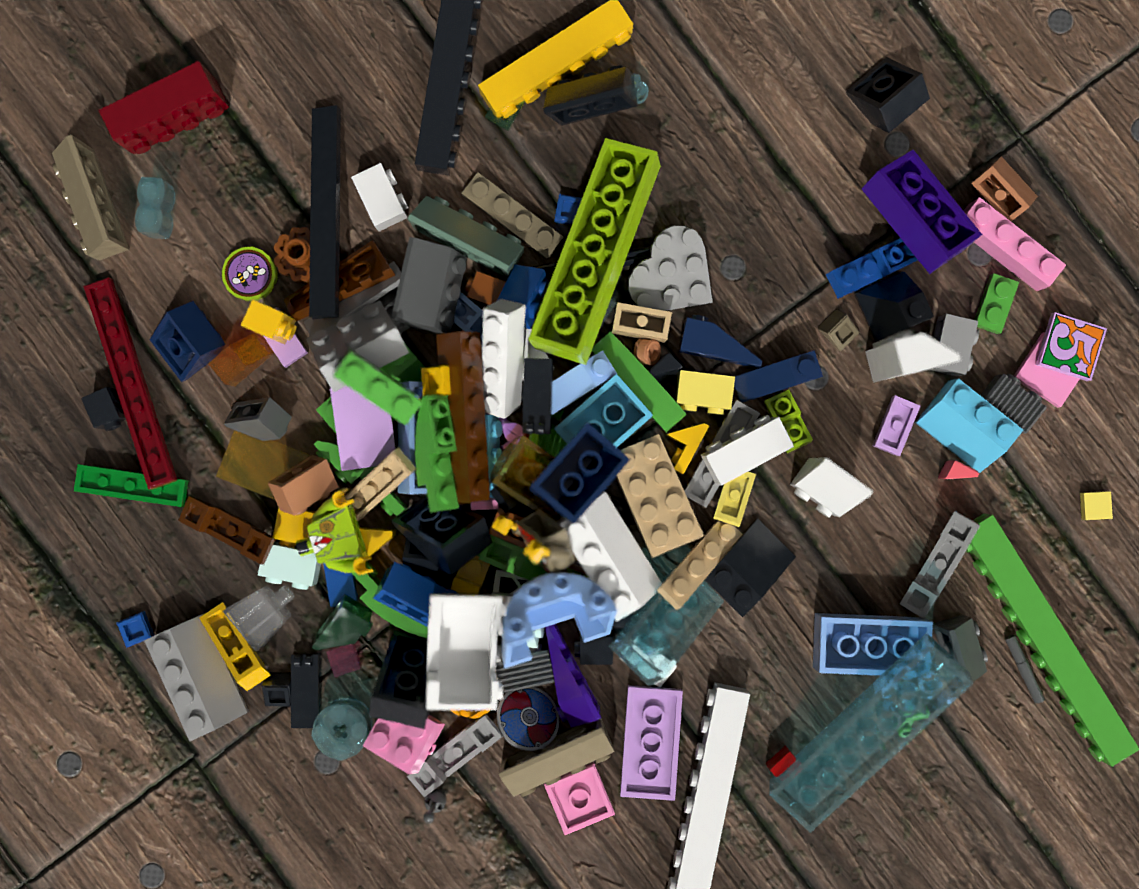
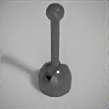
(436, 798)

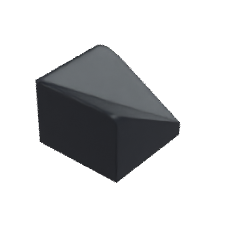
(665, 369)

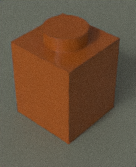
(484, 289)

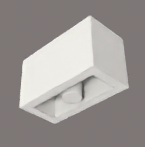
(379, 196)

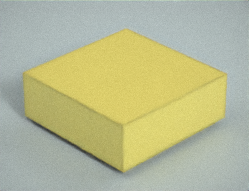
(1096, 505)

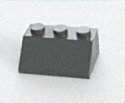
(429, 287)

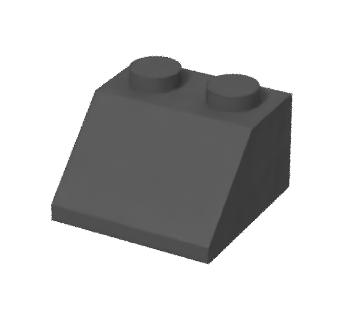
(960, 640)

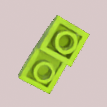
(786, 409)

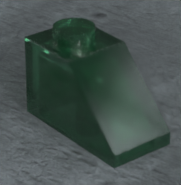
(344, 625)

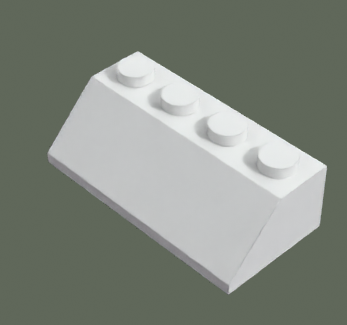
(906, 355)
(612, 556)

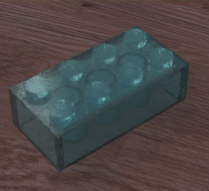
(661, 634)

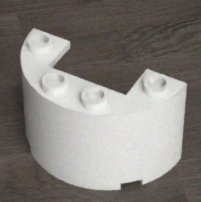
(464, 651)

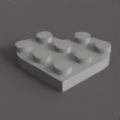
(674, 272)

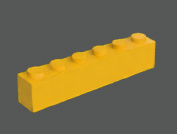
(557, 58)

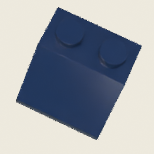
(186, 340)

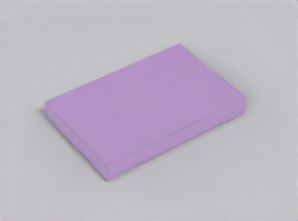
(361, 430)

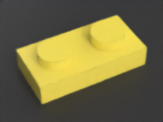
(734, 499)

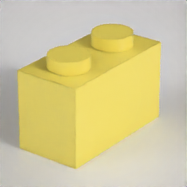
(704, 391)

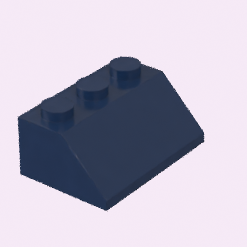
(579, 474)

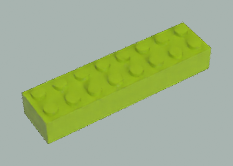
(595, 251)

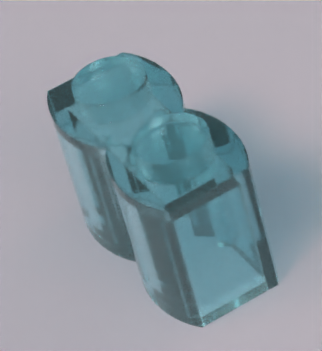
(156, 203)

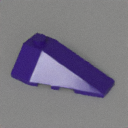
(573, 692)

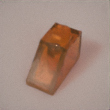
(241, 359)

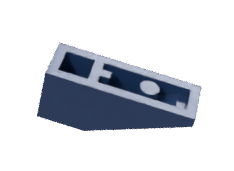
(711, 342)
(777, 376)

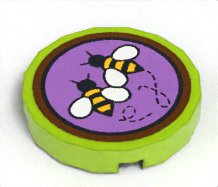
(249, 274)

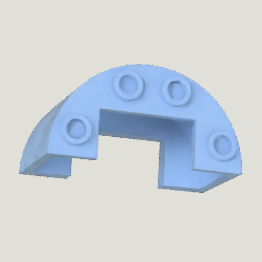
(551, 601)

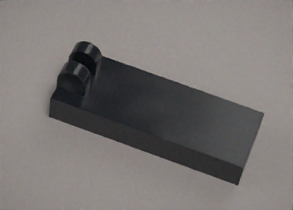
(537, 396)
(305, 689)

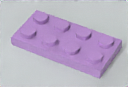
(651, 742)

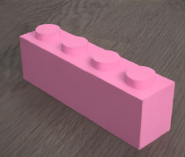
(1013, 246)

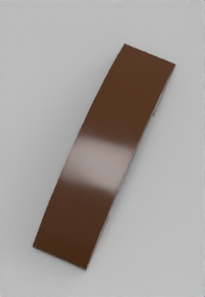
(227, 528)

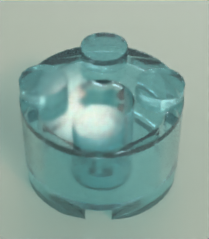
(327, 731)

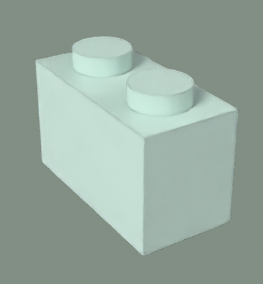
(287, 565)

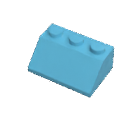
(968, 425)

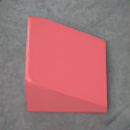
(955, 469)

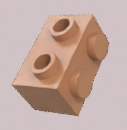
(1004, 189)
(303, 485)

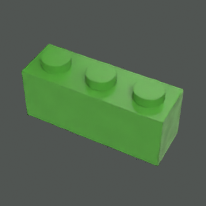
(377, 386)

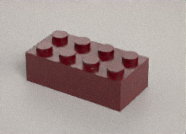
(164, 109)

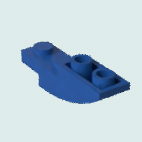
(870, 268)

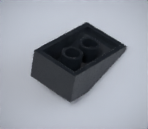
(445, 536)
(750, 568)

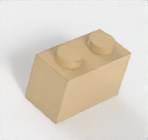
(641, 322)

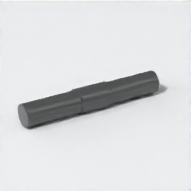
(1024, 669)

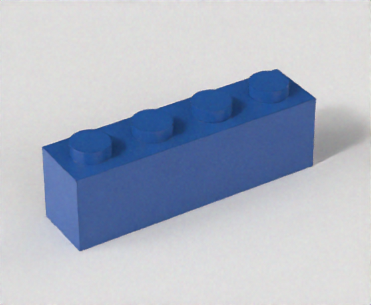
(408, 592)

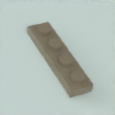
(512, 216)

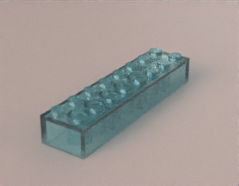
(870, 732)

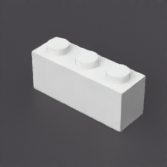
(746, 449)

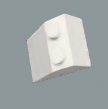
(829, 487)

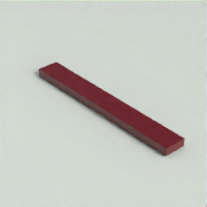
(130, 383)

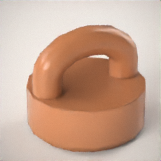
(647, 351)

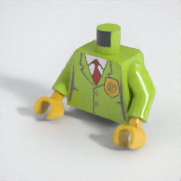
(336, 537)

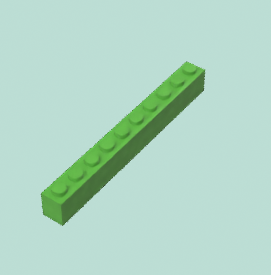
(1049, 644)

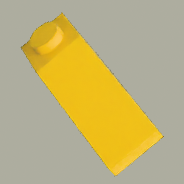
(235, 650)

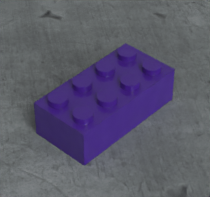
(921, 211)

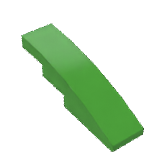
(640, 381)

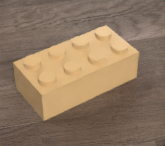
(657, 498)

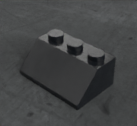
(591, 96)

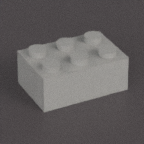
(366, 332)

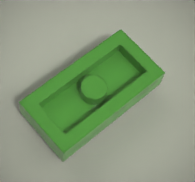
(996, 303)

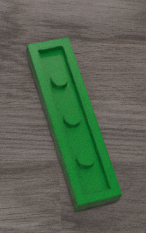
(128, 486)

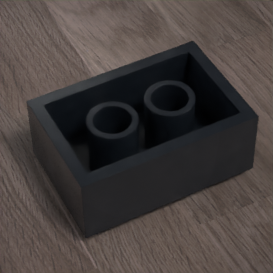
(402, 682)

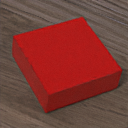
(781, 761)

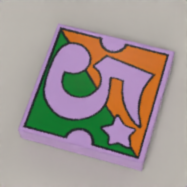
(1071, 346)

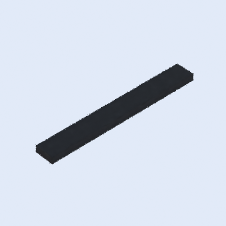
(325, 213)

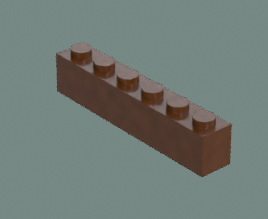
(467, 409)

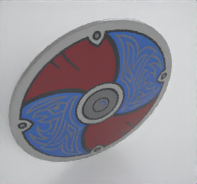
(528, 718)

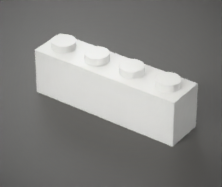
(503, 357)

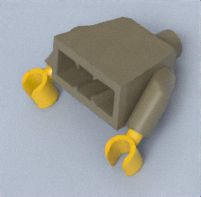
(544, 538)

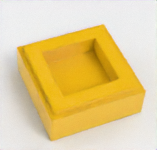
(435, 380)

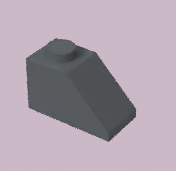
(259, 419)

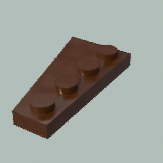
(356, 273)

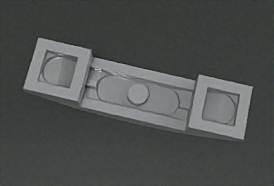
(940, 564)
(455, 753)

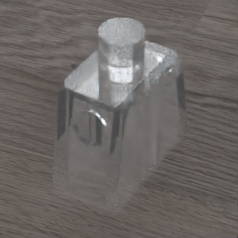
(260, 615)

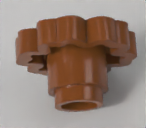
(289, 249)

